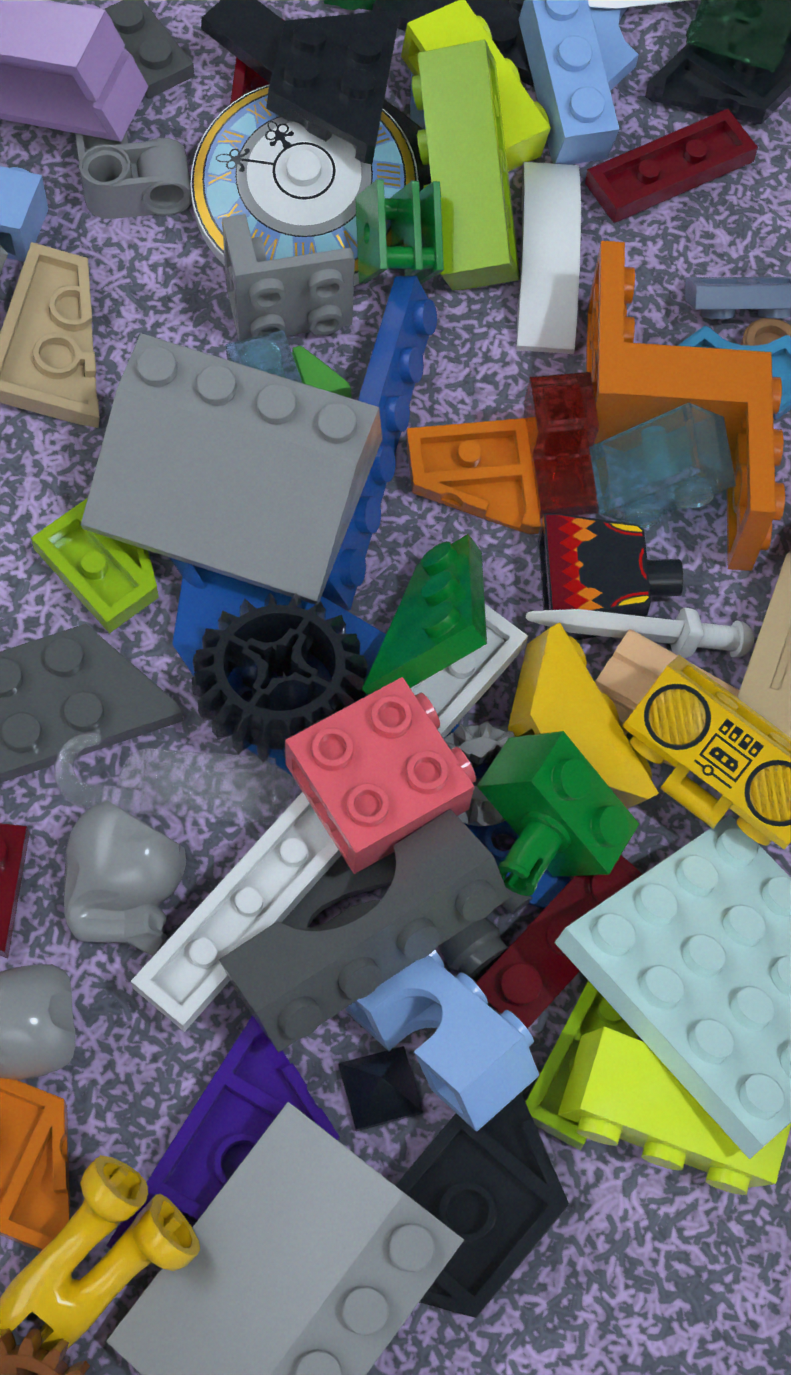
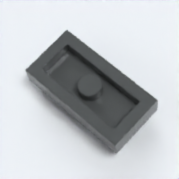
(151, 45)

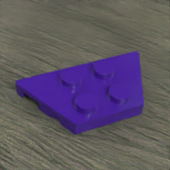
(227, 1124)

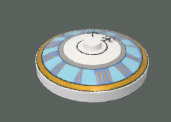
(288, 180)

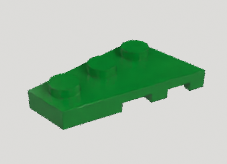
(437, 617)

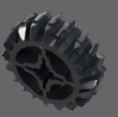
(269, 645)

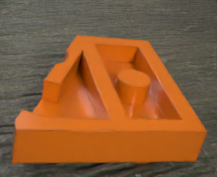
(477, 470)

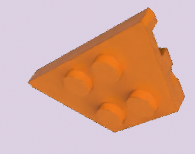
(33, 1164)

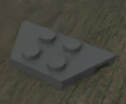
(71, 688)

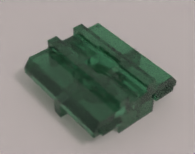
(743, 30)

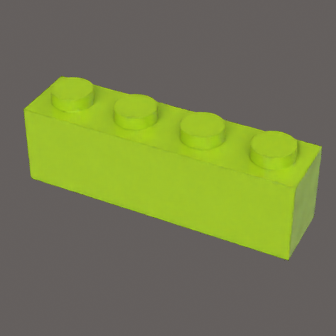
(470, 161)

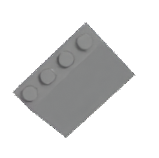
(231, 468)
(297, 1267)

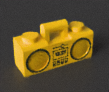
(722, 742)

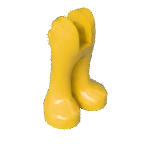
(72, 1305)

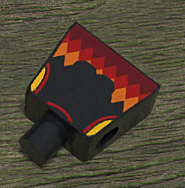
(601, 567)

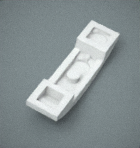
(549, 258)

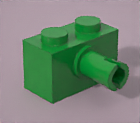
(558, 810)

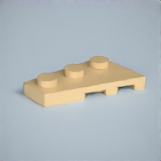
(49, 339)

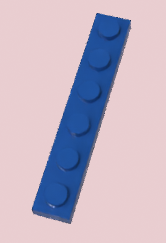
(388, 385)

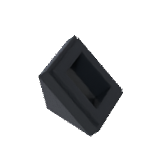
(380, 1088)

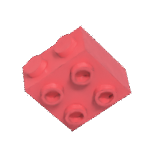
(379, 772)

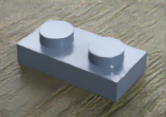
(723, 295)

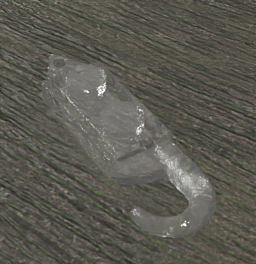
(182, 784)

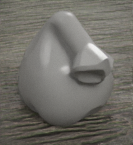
(118, 878)
(35, 1021)

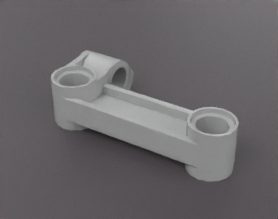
(133, 177)

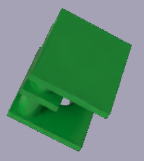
(414, 223)

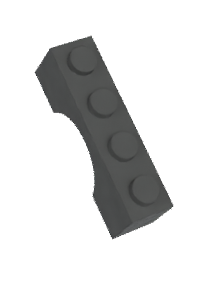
(305, 977)

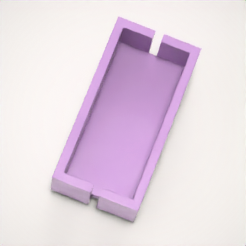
(66, 69)

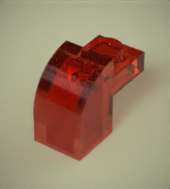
(560, 431)

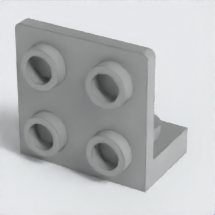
(285, 293)

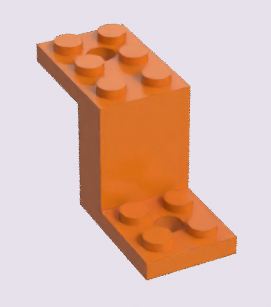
(647, 380)

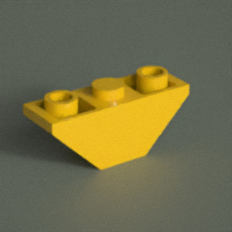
(561, 695)

